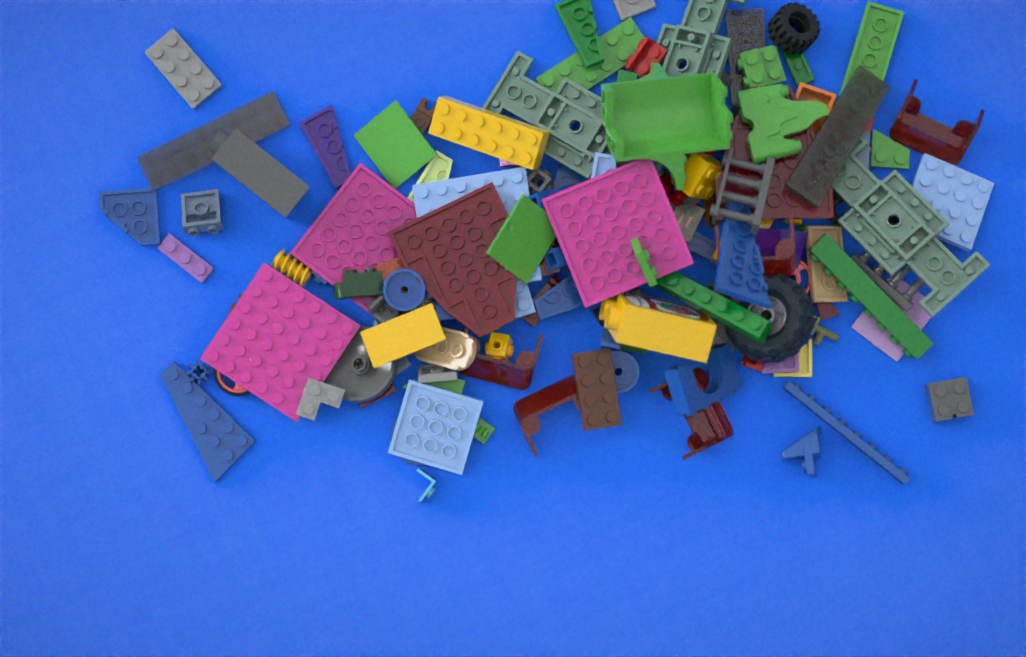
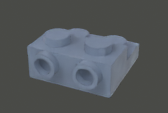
(201, 212)

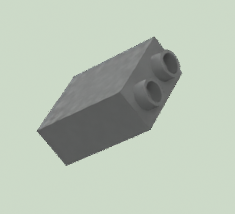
(257, 171)

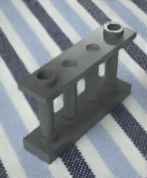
(756, 202)
(889, 286)

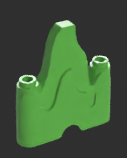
(774, 119)

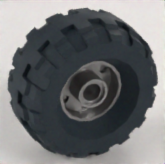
(790, 318)

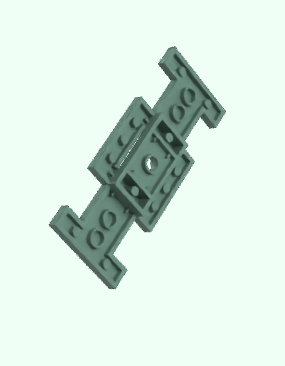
(696, 39)
(555, 114)
(912, 238)

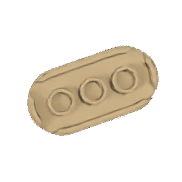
(454, 353)

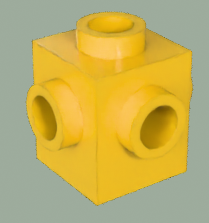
(499, 346)

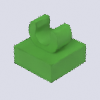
(483, 431)

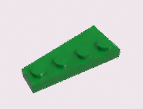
(581, 27)

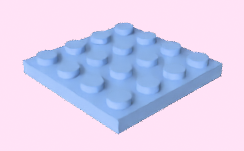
(956, 196)
(435, 426)

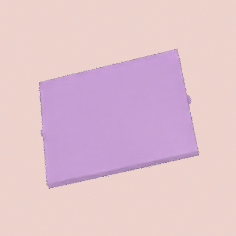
(866, 326)

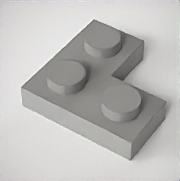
(314, 394)

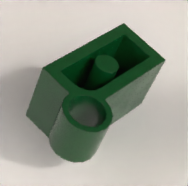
(359, 284)

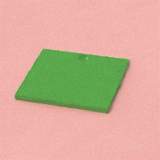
(395, 144)
(523, 239)

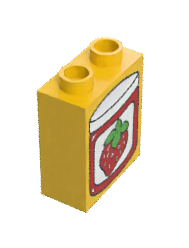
(658, 325)

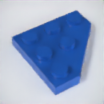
(134, 213)

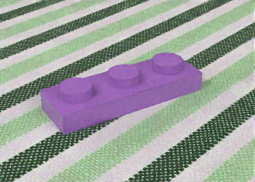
(185, 258)

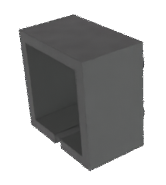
(949, 398)

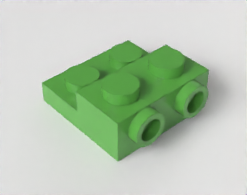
(761, 67)

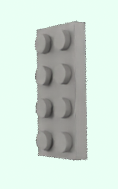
(183, 68)

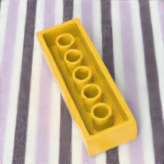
(489, 132)

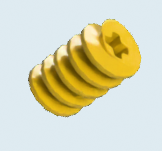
(291, 268)

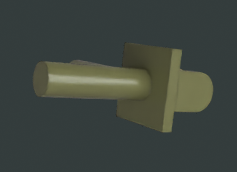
(821, 332)

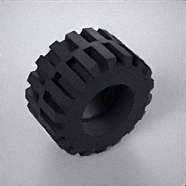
(802, 20)

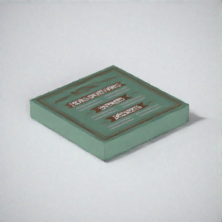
(688, 218)

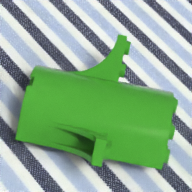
(666, 118)

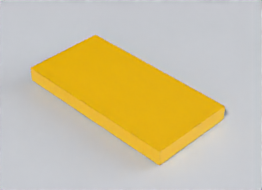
(403, 335)

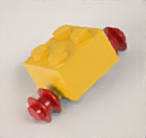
(701, 178)

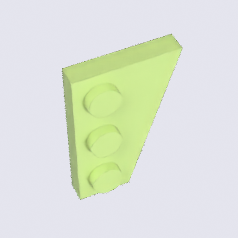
(436, 170)

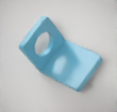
(429, 491)

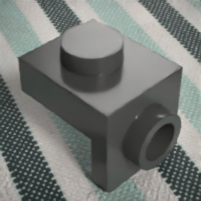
(381, 310)

